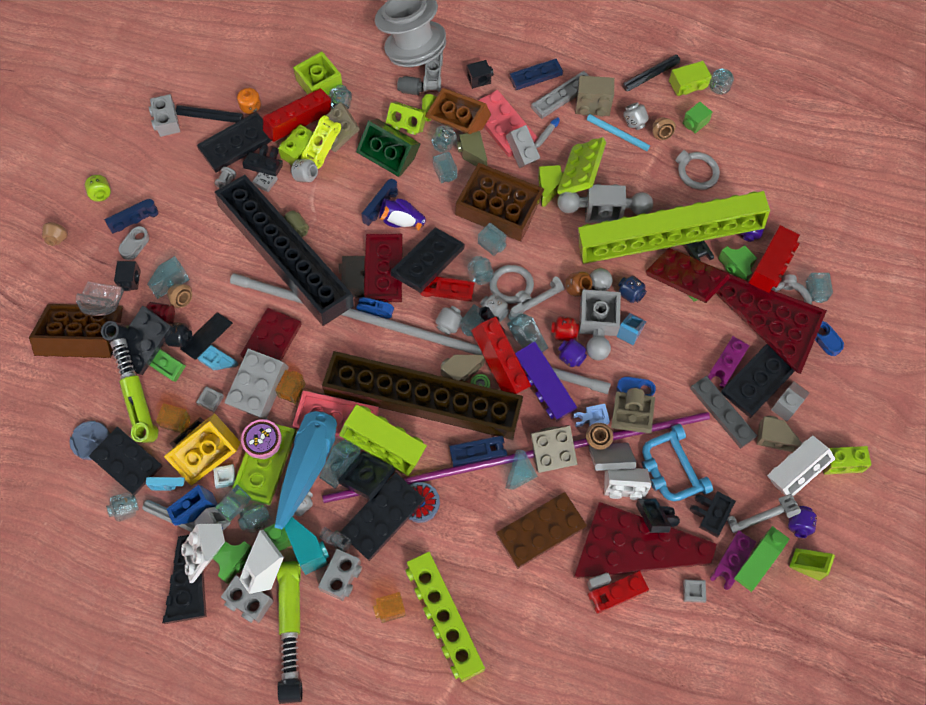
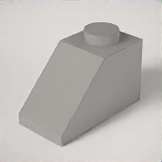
(790, 401)

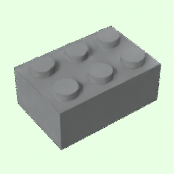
(256, 384)

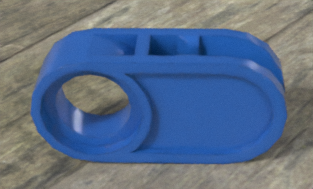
(375, 307)
(830, 342)
(627, 383)

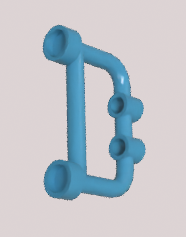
(658, 483)

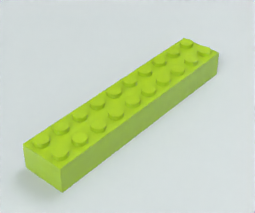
(673, 227)

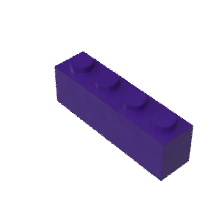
(545, 382)

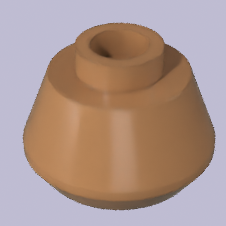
(663, 128)
(53, 233)
(179, 295)
(599, 436)

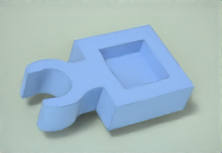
(593, 415)

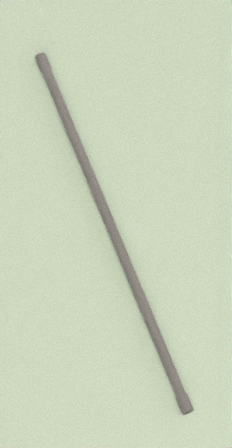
(246, 282)

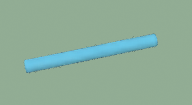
(618, 132)

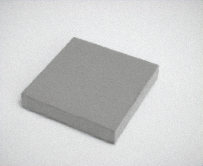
(614, 457)

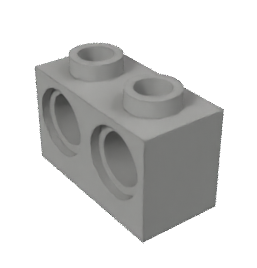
(164, 115)
(335, 573)
(246, 600)

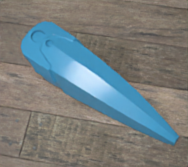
(306, 462)

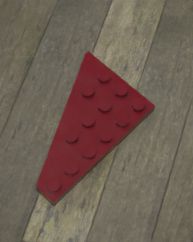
(778, 319)
(623, 544)

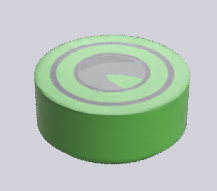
(481, 380)

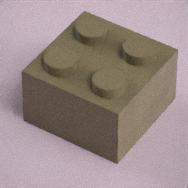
(594, 95)

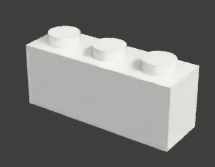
(801, 466)

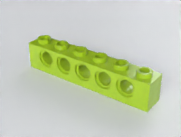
(425, 565)

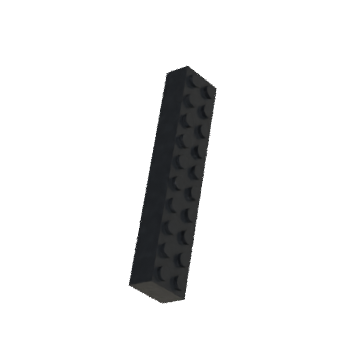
(284, 250)

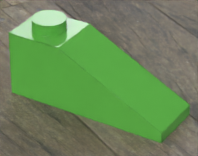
(761, 558)

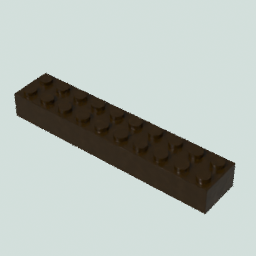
(423, 395)

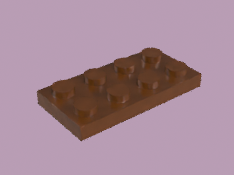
(541, 530)

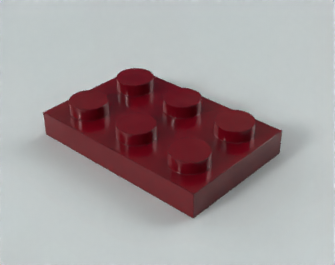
(273, 334)

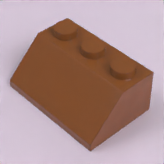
(459, 111)

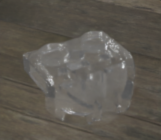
(99, 299)

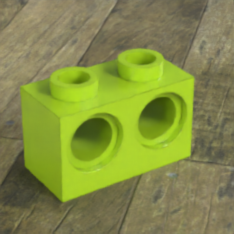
(407, 113)
(849, 460)

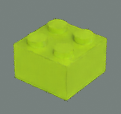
(317, 73)

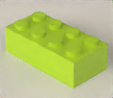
(382, 439)

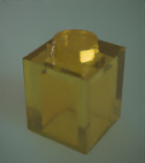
(290, 386)
(173, 418)
(389, 607)

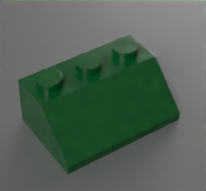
(387, 147)

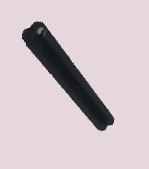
(651, 72)
(209, 113)

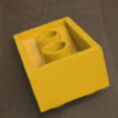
(203, 449)

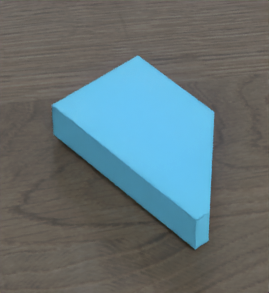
(216, 359)
(164, 483)

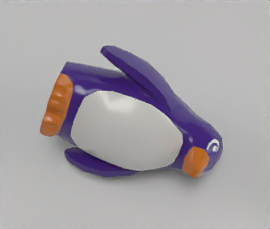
(401, 214)

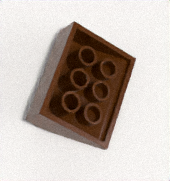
(499, 200)
(71, 333)

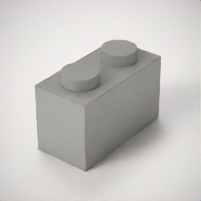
(522, 146)

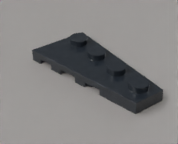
(185, 599)

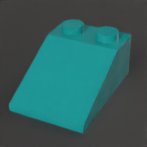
(308, 550)

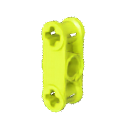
(321, 132)

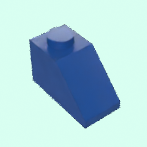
(191, 505)

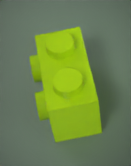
(690, 78)
(295, 144)

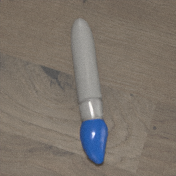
(553, 124)

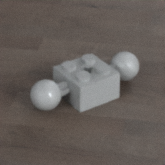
(605, 203)
(599, 314)

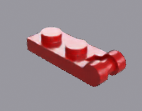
(450, 289)
(619, 592)

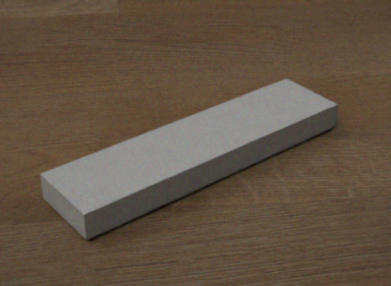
(557, 97)

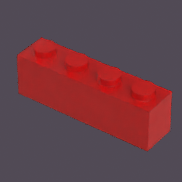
(301, 111)
(774, 259)
(500, 356)

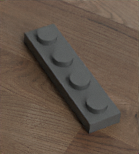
(723, 412)

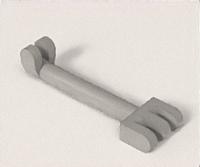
(557, 287)
(787, 505)

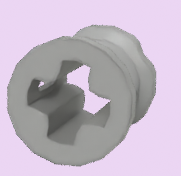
(225, 177)

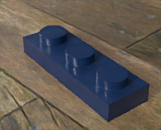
(536, 74)

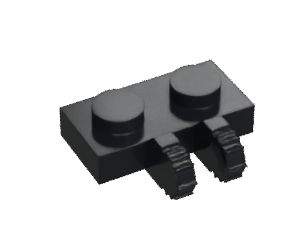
(263, 163)
(717, 513)
(656, 517)

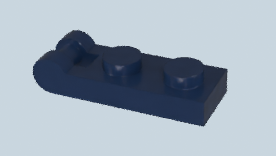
(372, 211)
(131, 215)
(477, 451)

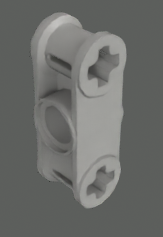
(432, 76)

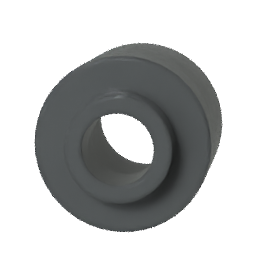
(410, 85)

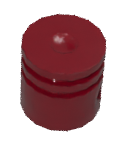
(165, 311)

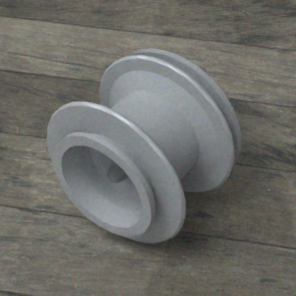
(413, 34)

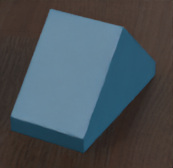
(631, 329)

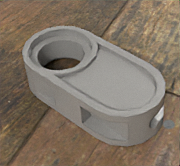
(132, 247)

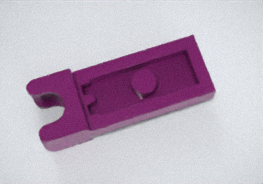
(728, 360)
(733, 559)

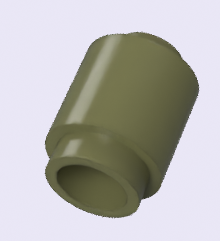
(297, 222)

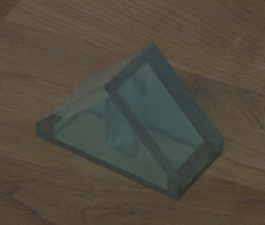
(521, 471)

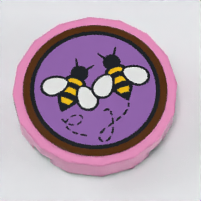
(261, 439)

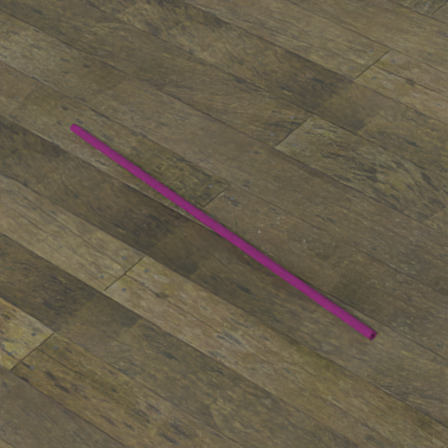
(509, 459)

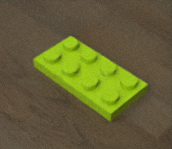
(582, 166)
(261, 476)

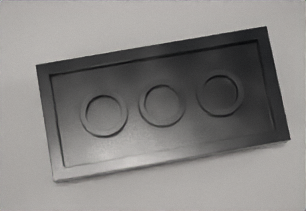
(234, 142)
(427, 259)
(757, 381)
(382, 516)

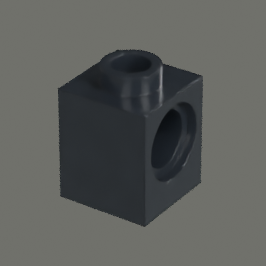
(479, 74)
(127, 275)

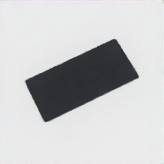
(206, 335)

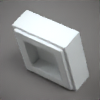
(224, 476)

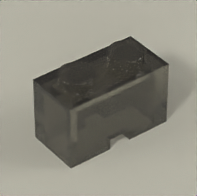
(353, 274)

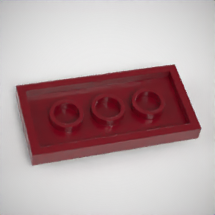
(381, 256)
(687, 275)

